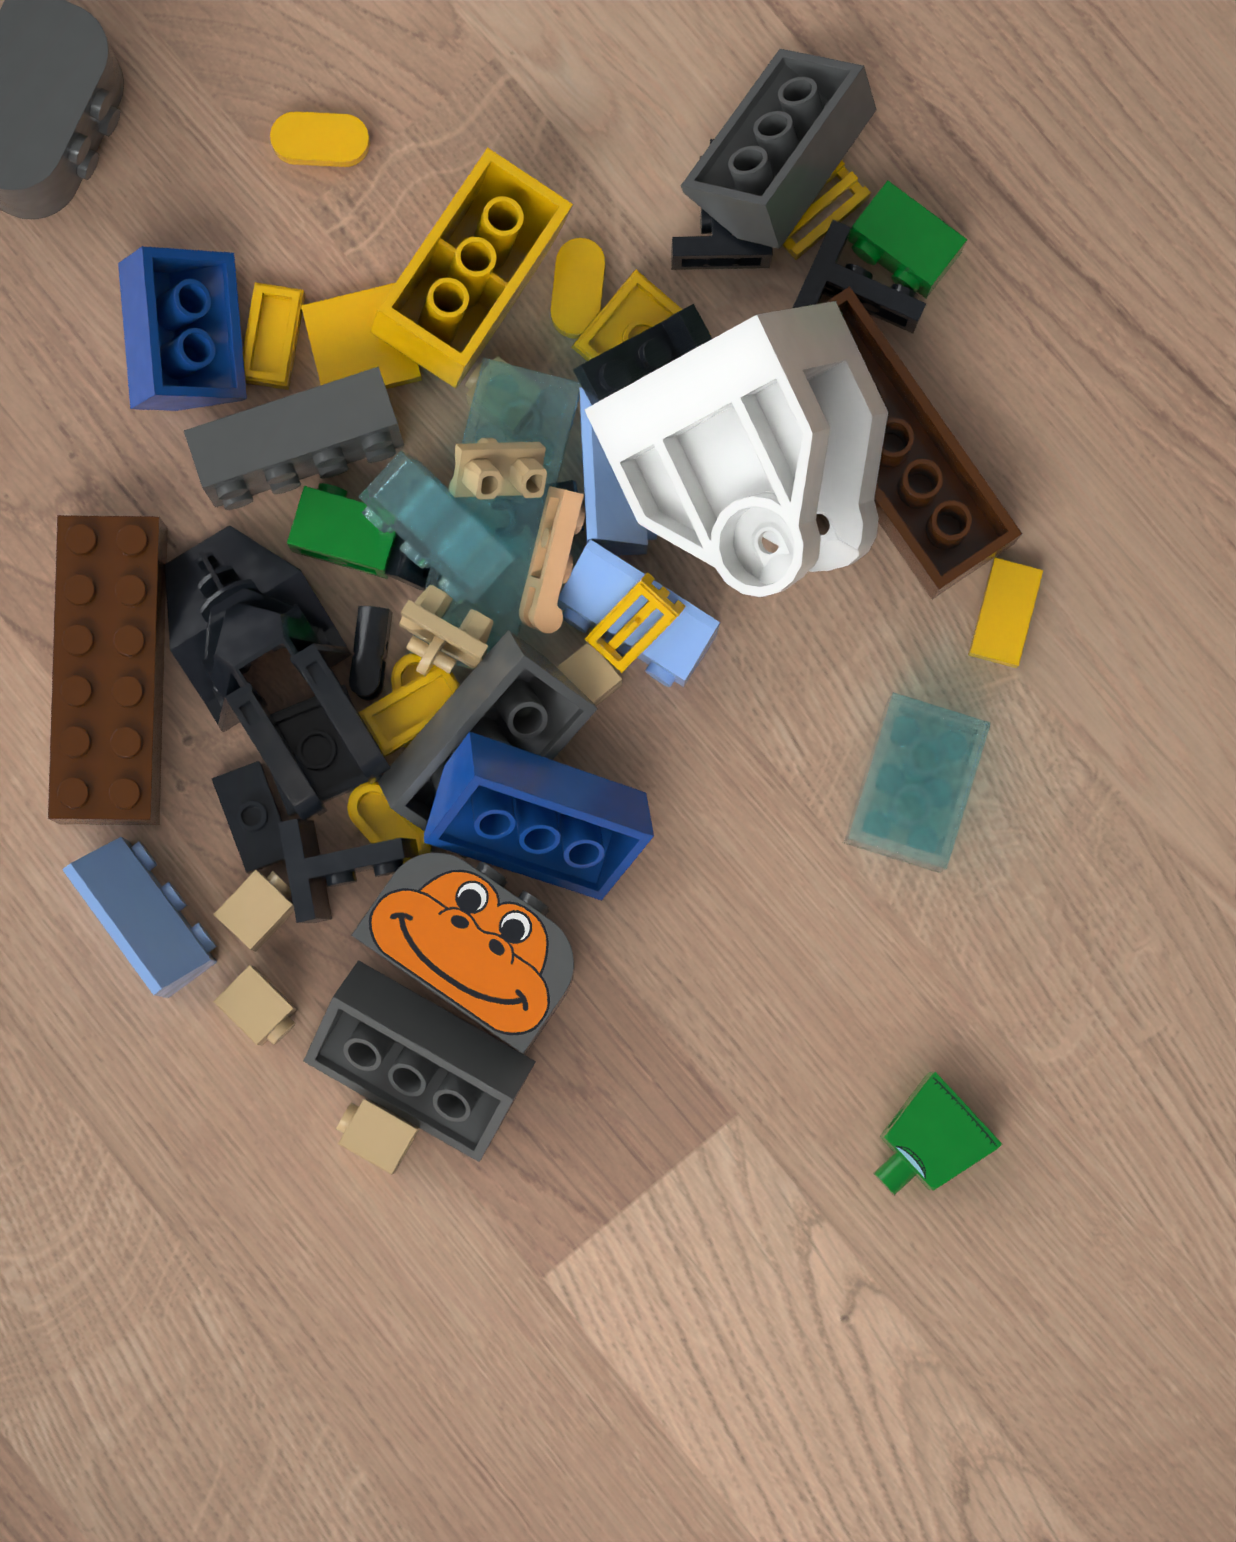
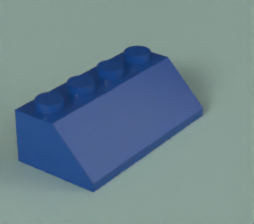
(538, 817)

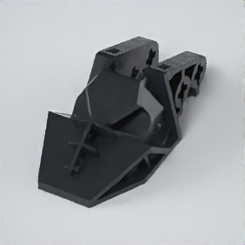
(235, 604)

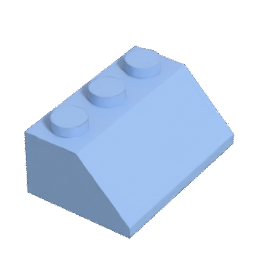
(607, 511)
(602, 581)
(142, 915)

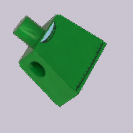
(933, 1138)

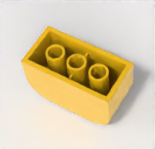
(471, 268)

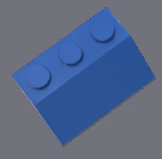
(181, 329)

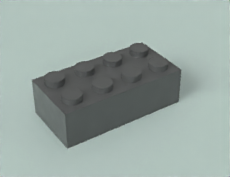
(295, 439)

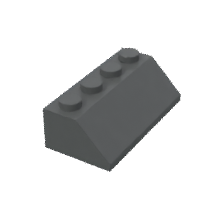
(781, 145)
(508, 698)
(418, 1060)

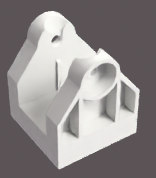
(753, 446)

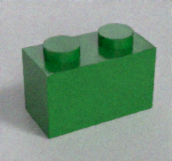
(905, 240)
(337, 532)

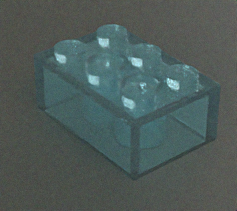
(438, 529)
(917, 783)

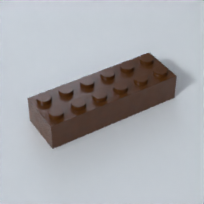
(926, 484)
(108, 670)

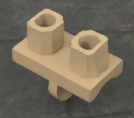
(498, 469)
(426, 621)

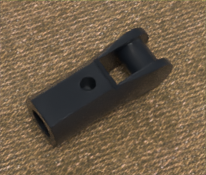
(370, 651)

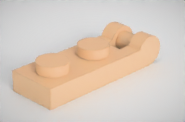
(551, 560)

